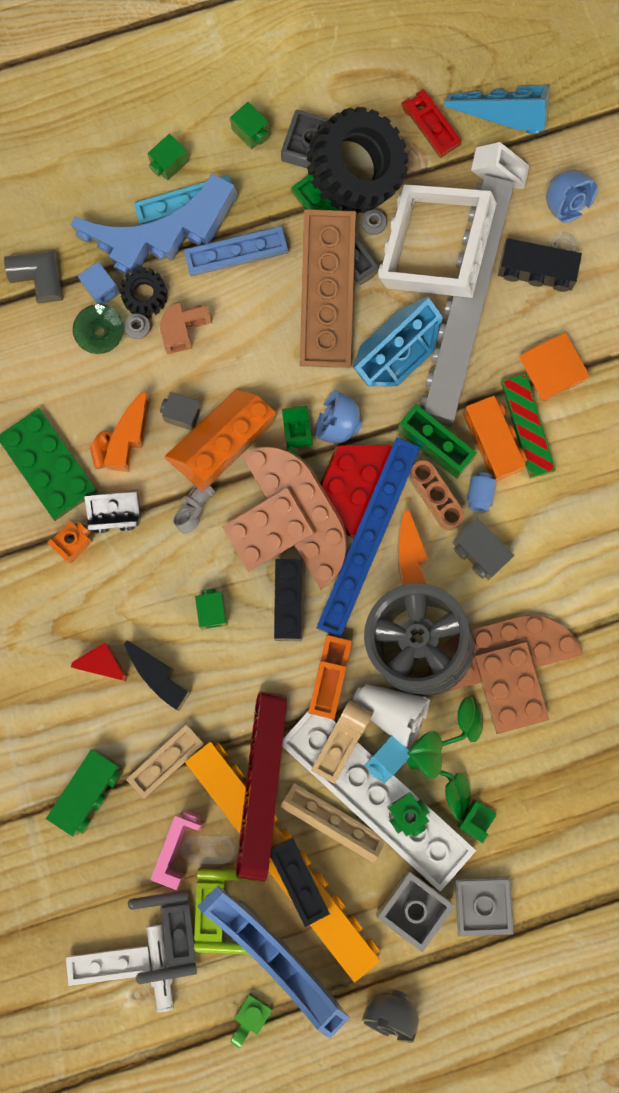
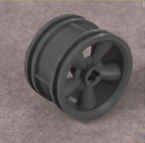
(381, 629)

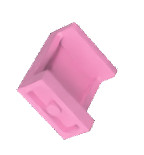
(163, 872)

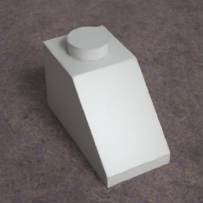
(501, 163)

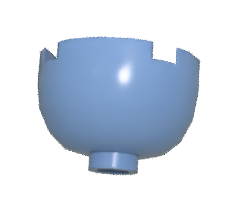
(570, 194)
(339, 419)

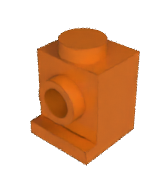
(71, 551)

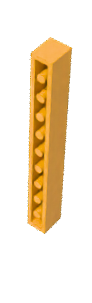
(336, 930)

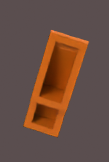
(128, 434)
(410, 551)
(330, 677)

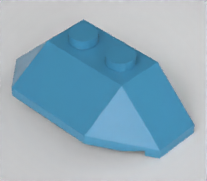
(399, 345)

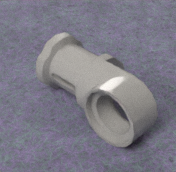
(191, 508)

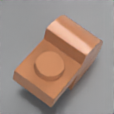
(175, 326)

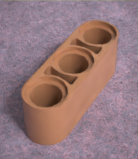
(437, 508)

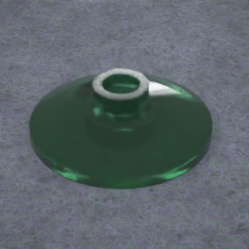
(95, 318)

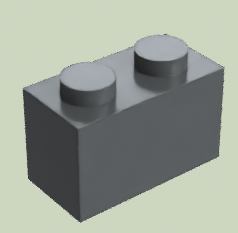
(482, 549)

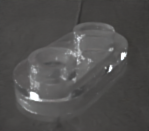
(208, 849)

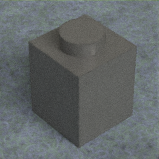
(181, 411)

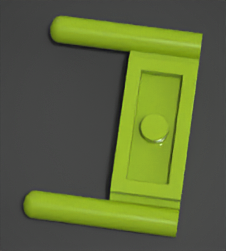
(208, 934)

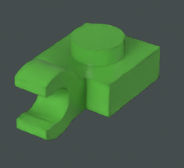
(251, 1017)

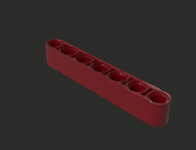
(261, 787)

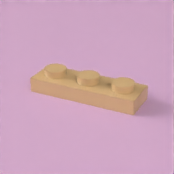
(165, 761)

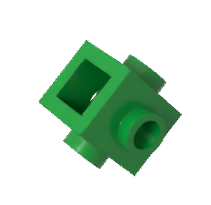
(401, 807)

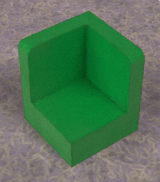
(477, 820)

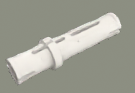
(158, 961)

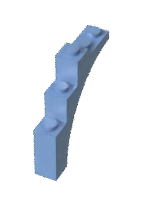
(196, 219)
(276, 958)

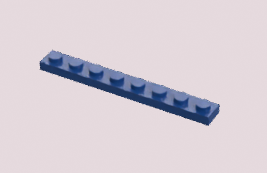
(368, 538)

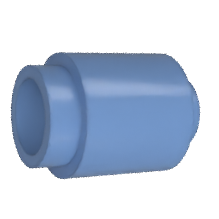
(481, 492)

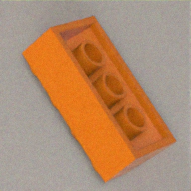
(221, 438)

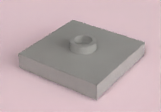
(483, 906)

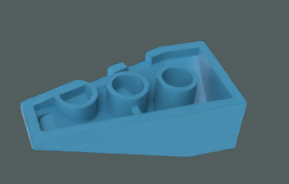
(519, 109)

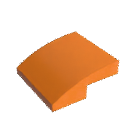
(554, 366)

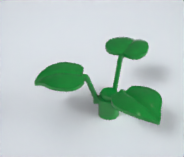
(427, 755)

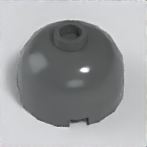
(392, 1015)

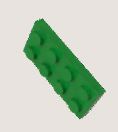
(46, 464)

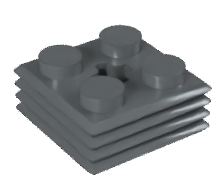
(300, 132)

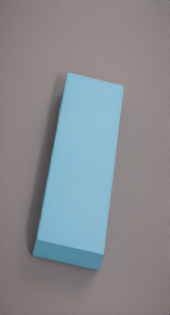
(166, 204)

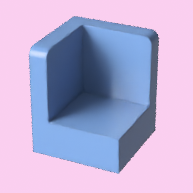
(98, 284)

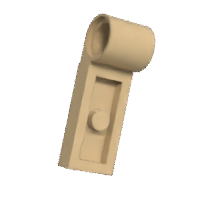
(342, 741)

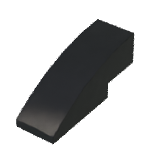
(157, 676)

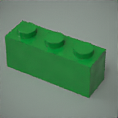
(436, 441)
(84, 793)

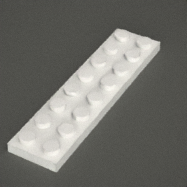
(434, 853)

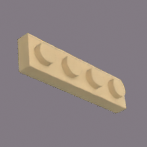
(333, 823)

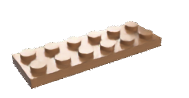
(327, 288)

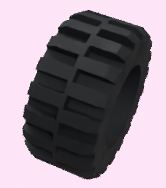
(377, 139)

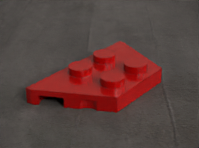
(352, 480)

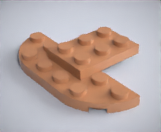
(293, 514)
(506, 665)

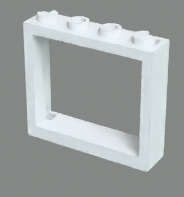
(473, 256)

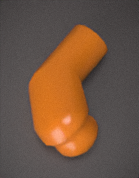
(99, 447)

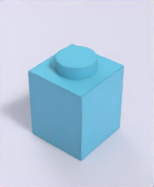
(387, 760)

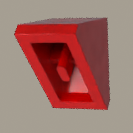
(101, 662)

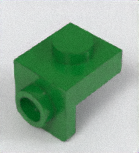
(297, 427)

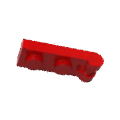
(432, 123)

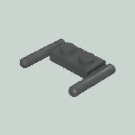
(176, 934)

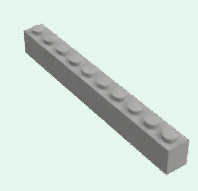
(464, 316)

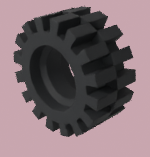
(139, 278)

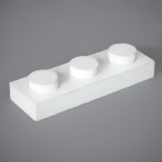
(107, 965)

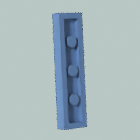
(236, 251)

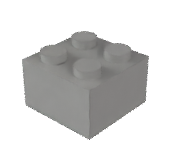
(415, 910)

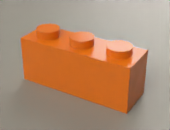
(494, 438)

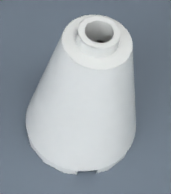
(394, 711)

